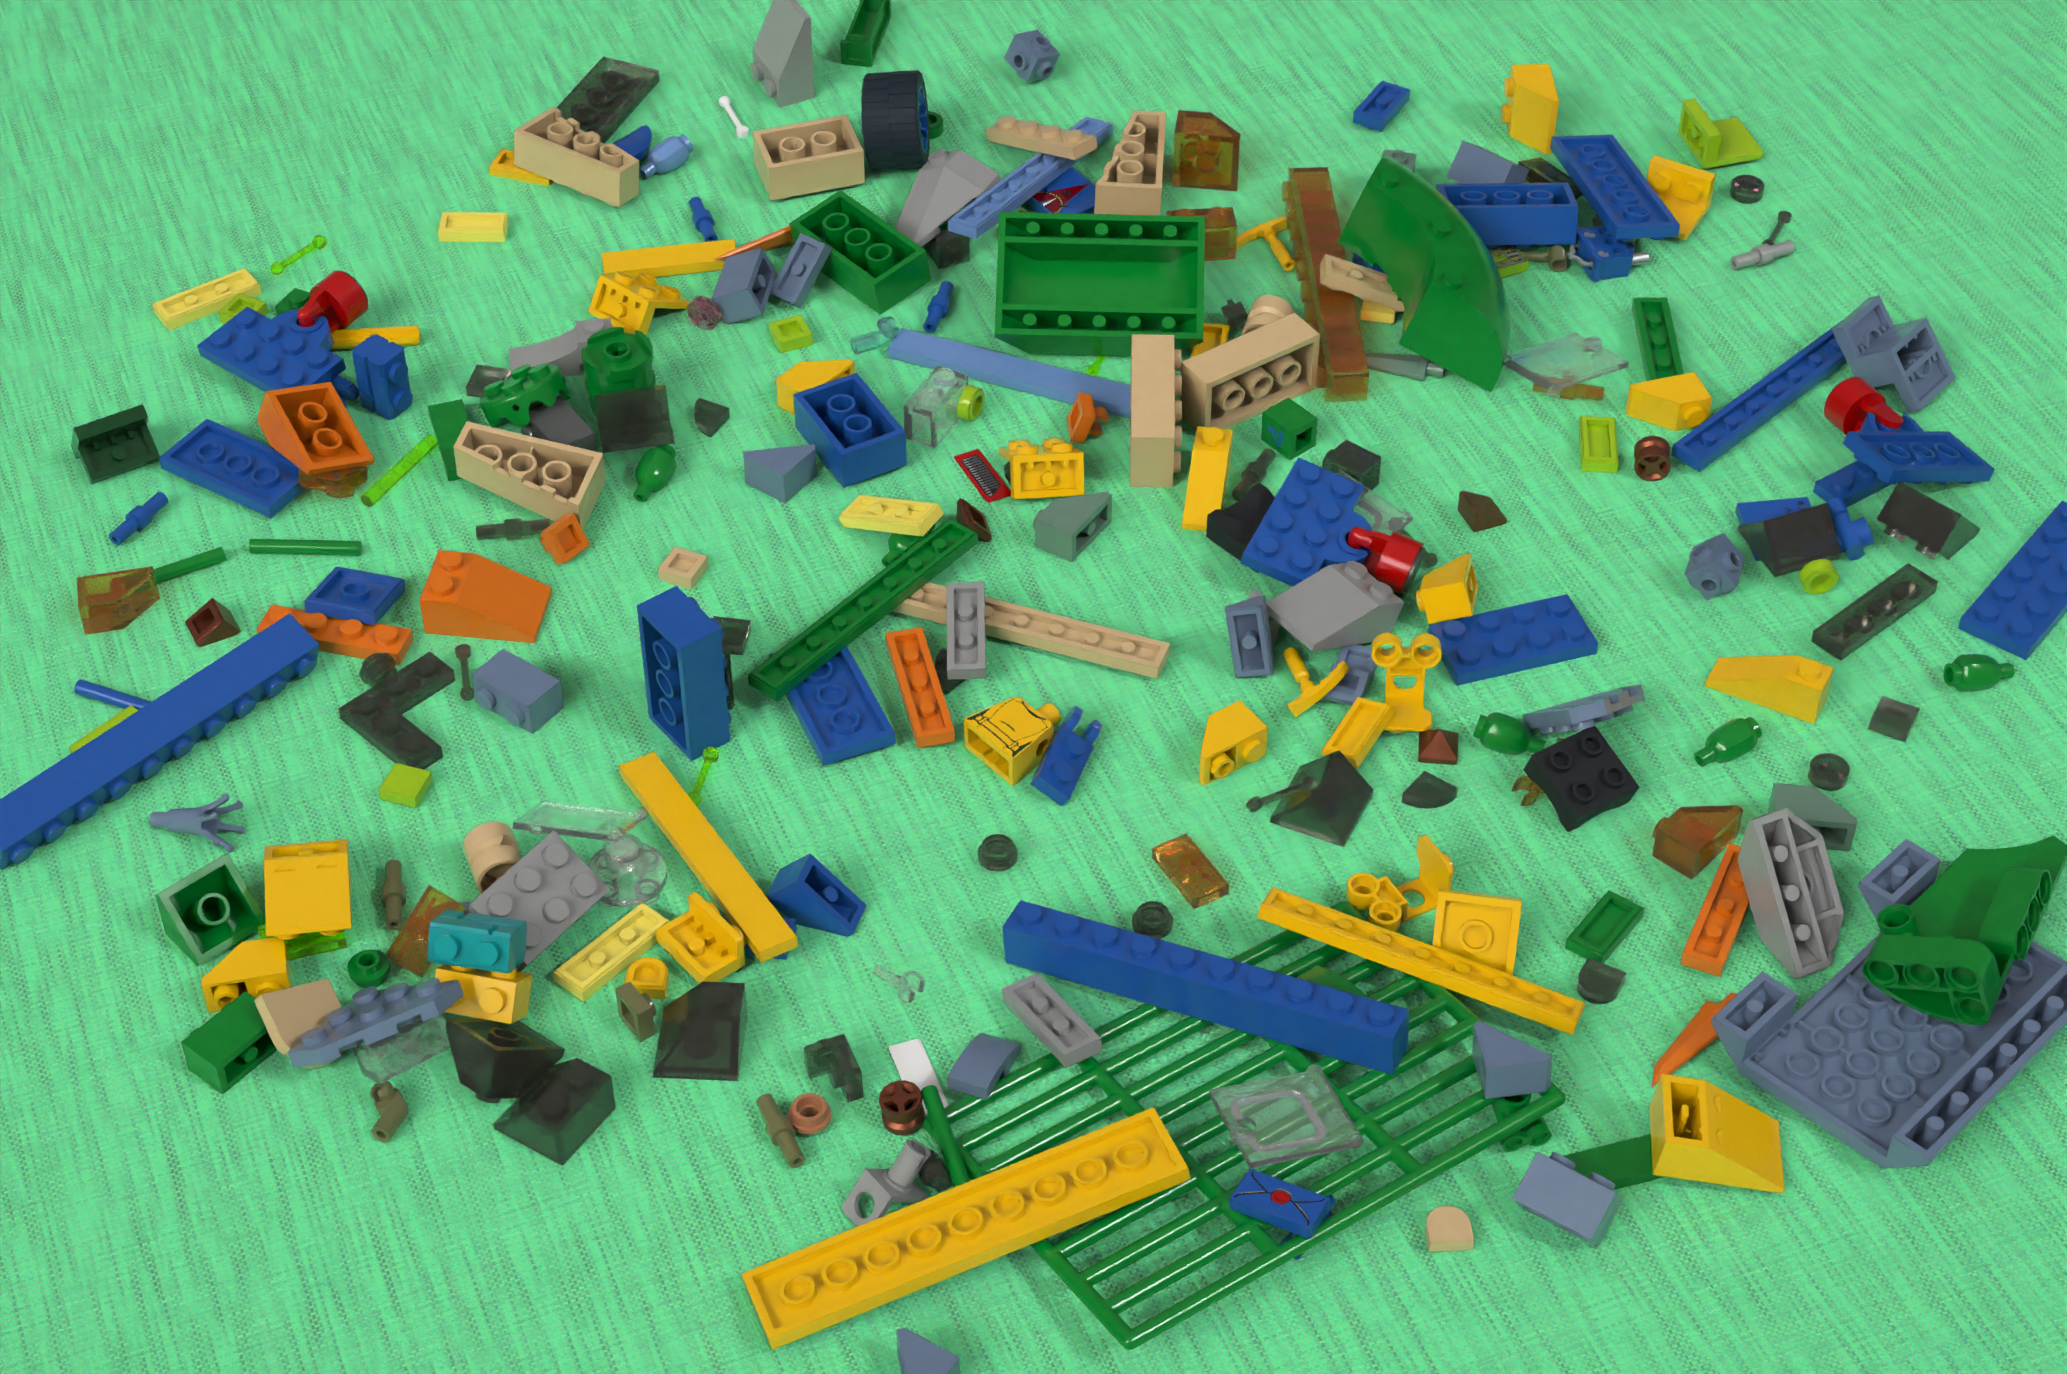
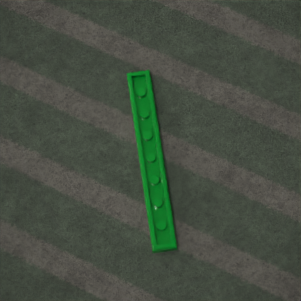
(862, 609)

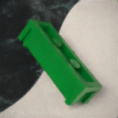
(866, 33)

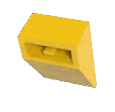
(307, 888)
(1713, 1137)

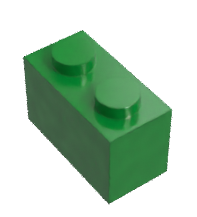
(229, 1044)

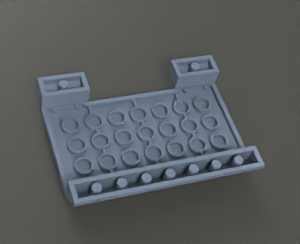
(1878, 1069)

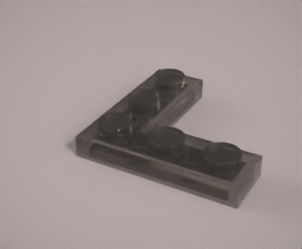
(379, 712)

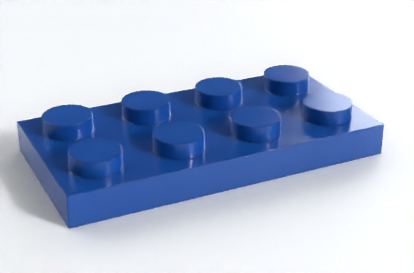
(234, 468)
(1513, 639)
(840, 711)

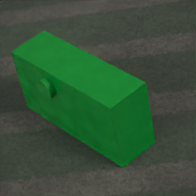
(866, 252)

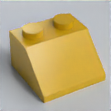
(1531, 105)

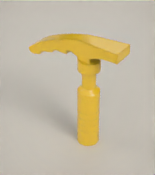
(1268, 231)
(1310, 692)

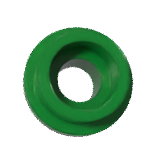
(369, 968)

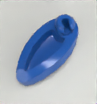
(636, 143)

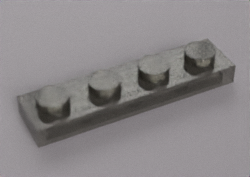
(1874, 611)

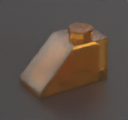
(115, 598)
(1695, 836)

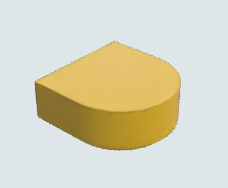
(649, 977)

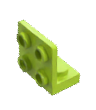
(1716, 141)

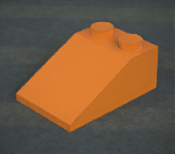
(312, 429)
(482, 599)

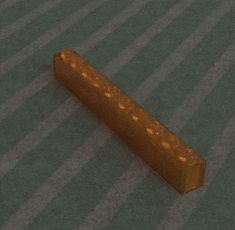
(1332, 313)

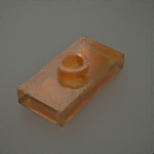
(1190, 871)
(411, 944)

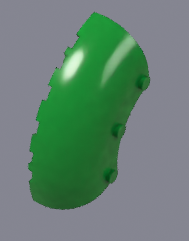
(1438, 271)

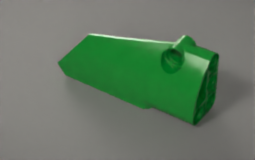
(1965, 931)

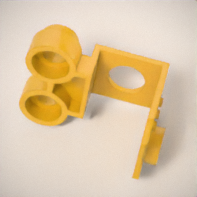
(1406, 661)
(1386, 902)

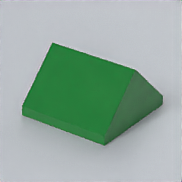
(209, 910)

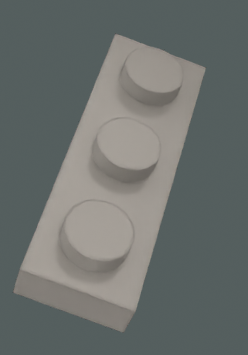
(966, 630)
(1051, 1020)

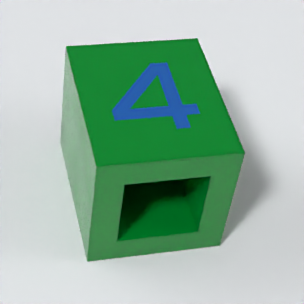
(1289, 428)

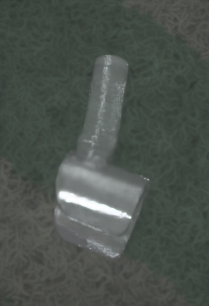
(903, 983)

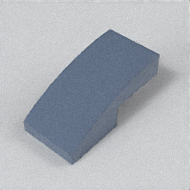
(1358, 677)
(982, 1065)

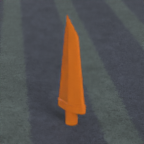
(769, 242)
(1692, 1040)

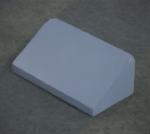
(1250, 638)

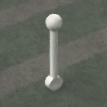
(741, 131)

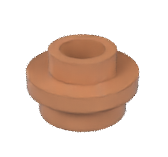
(806, 1106)

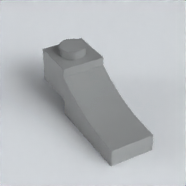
(559, 351)

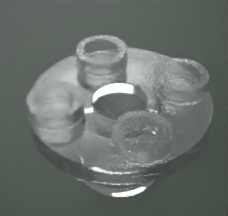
(630, 871)

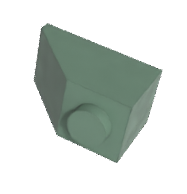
(1072, 523)
(1818, 811)

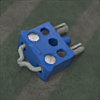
(1603, 255)

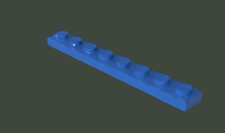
(1760, 403)

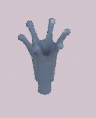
(199, 821)

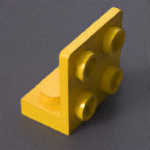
(1683, 190)
(632, 300)
(1044, 469)

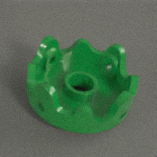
(522, 389)

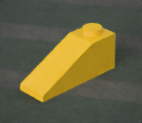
(1207, 476)
(1775, 682)

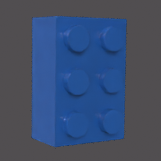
(850, 429)

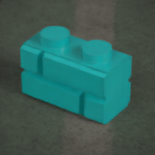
(477, 941)

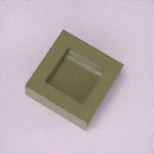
(636, 1011)

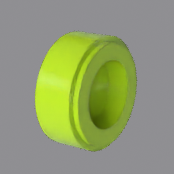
(970, 403)
(1818, 576)

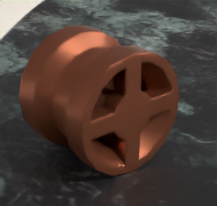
(1652, 458)
(894, 1100)

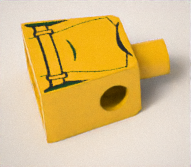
(1011, 736)

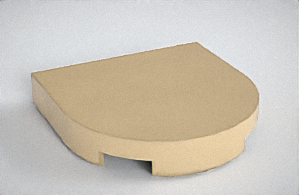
(296, 1010)

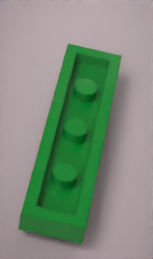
(1656, 338)

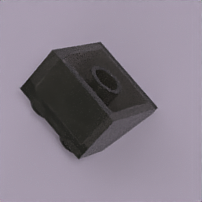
(1925, 522)
(560, 1110)

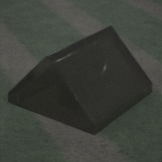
(1793, 538)
(1332, 807)

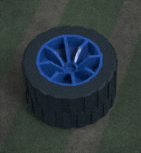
(895, 120)

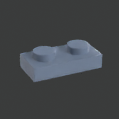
(800, 270)

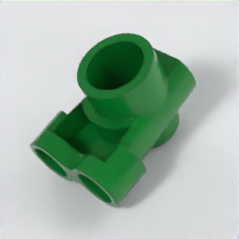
(1533, 1134)

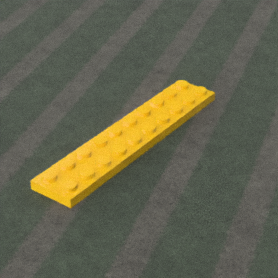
(964, 1227)

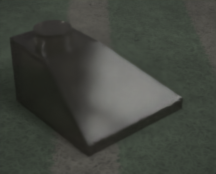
(703, 1033)
(499, 1057)

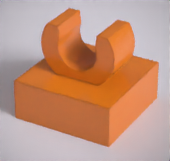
(1083, 417)
(564, 538)

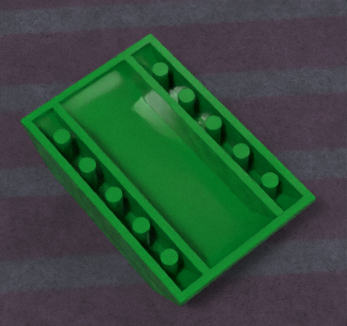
(1097, 280)

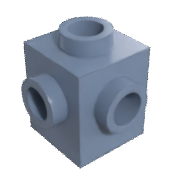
(1032, 56)
(1714, 567)

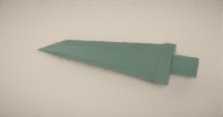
(1404, 365)

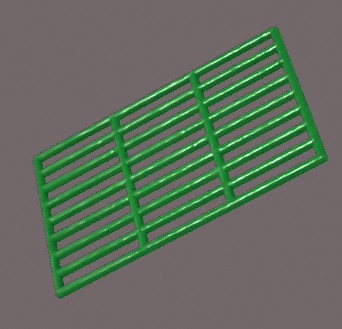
(1203, 1174)

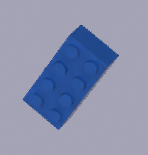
(1517, 212)
(684, 672)

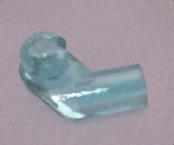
(876, 339)

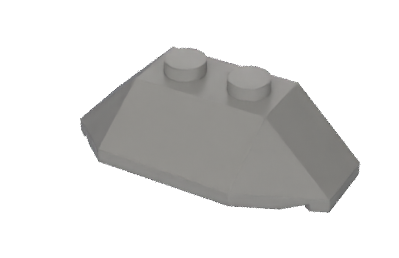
(1791, 891)

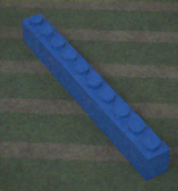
(152, 737)
(1207, 986)

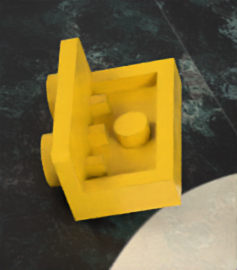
(703, 941)

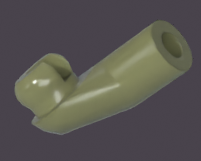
(391, 1109)

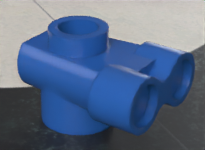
(1850, 535)

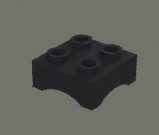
(1236, 525)
(1581, 777)

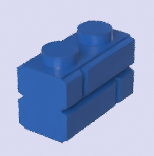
(382, 377)

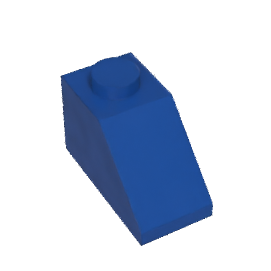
(815, 897)

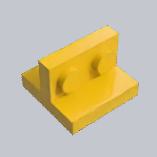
(1478, 927)

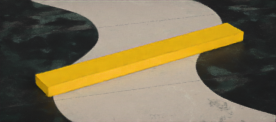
(708, 857)
(1422, 960)

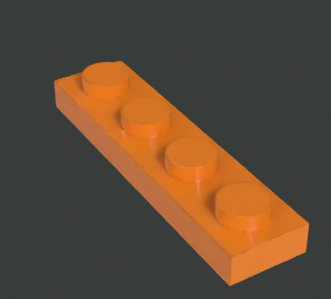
(346, 636)
(919, 687)
(1719, 918)

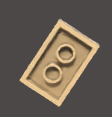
(808, 157)

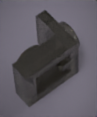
(948, 249)
(837, 1060)

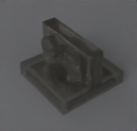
(633, 419)

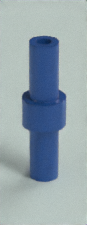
(703, 219)
(938, 307)
(138, 518)

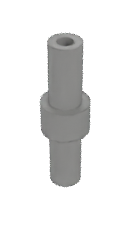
(1762, 255)

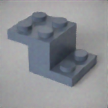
(1894, 353)

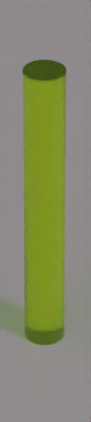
(399, 470)

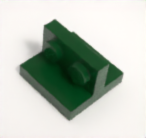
(114, 444)

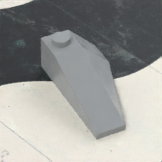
(941, 191)

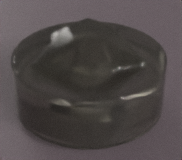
(935, 1173)

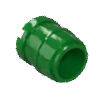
(617, 362)

